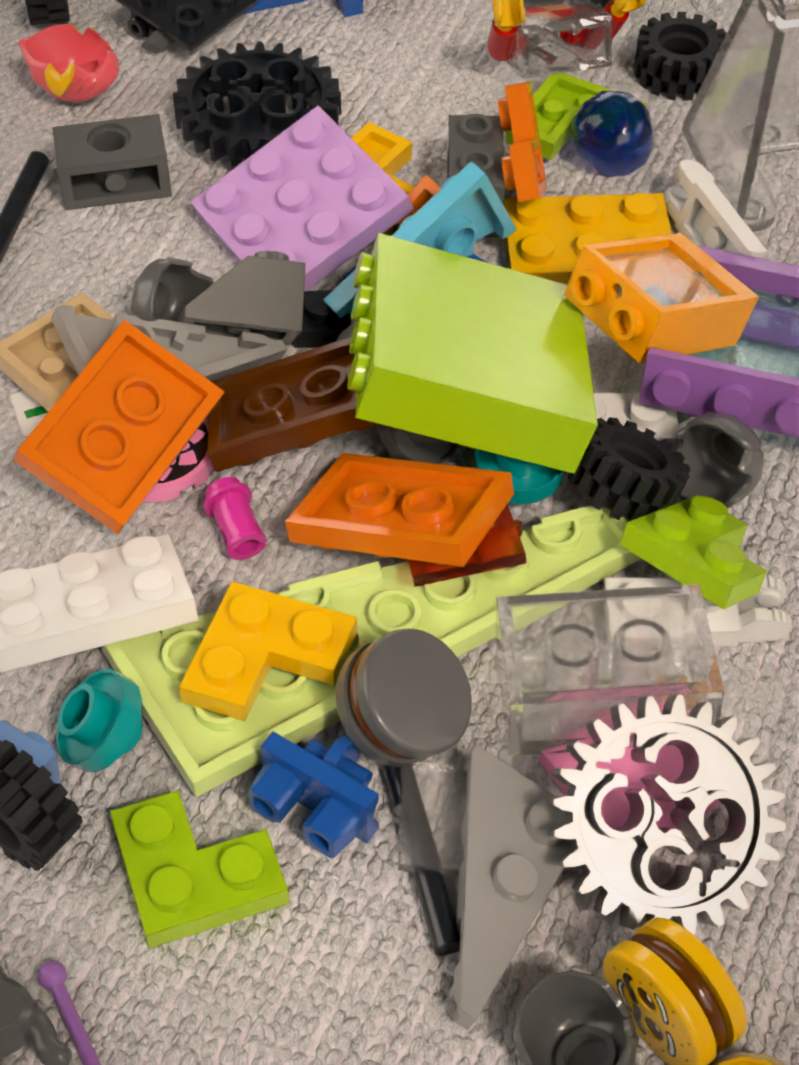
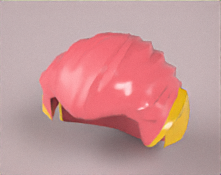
(70, 63)

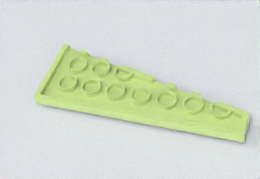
(209, 748)

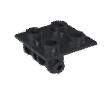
(184, 20)

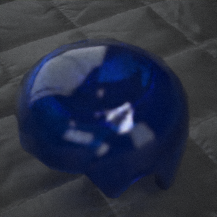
(613, 133)

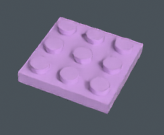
(304, 197)

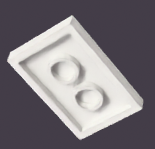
(92, 601)

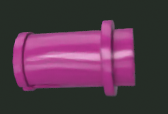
(230, 506)

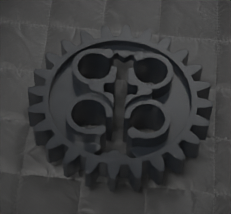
(257, 100)

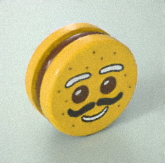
(676, 993)

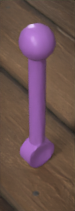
(52, 977)

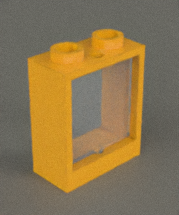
(660, 295)

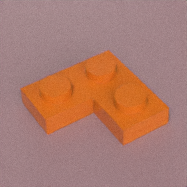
(524, 164)

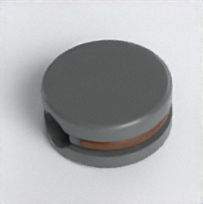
(403, 698)

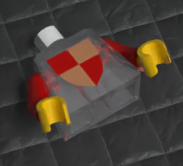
(555, 35)

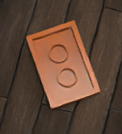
(119, 426)
(401, 509)

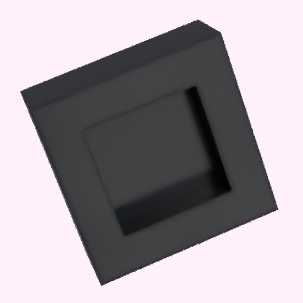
(319, 321)

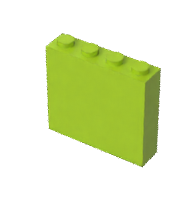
(470, 354)

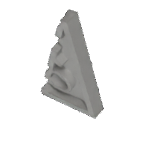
(206, 353)
(503, 874)

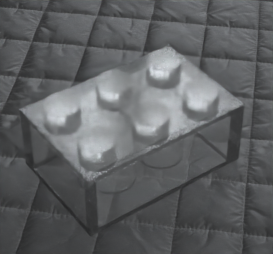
(590, 650)

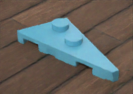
(449, 222)

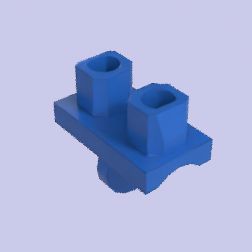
(323, 781)

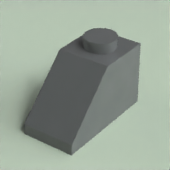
(256, 297)

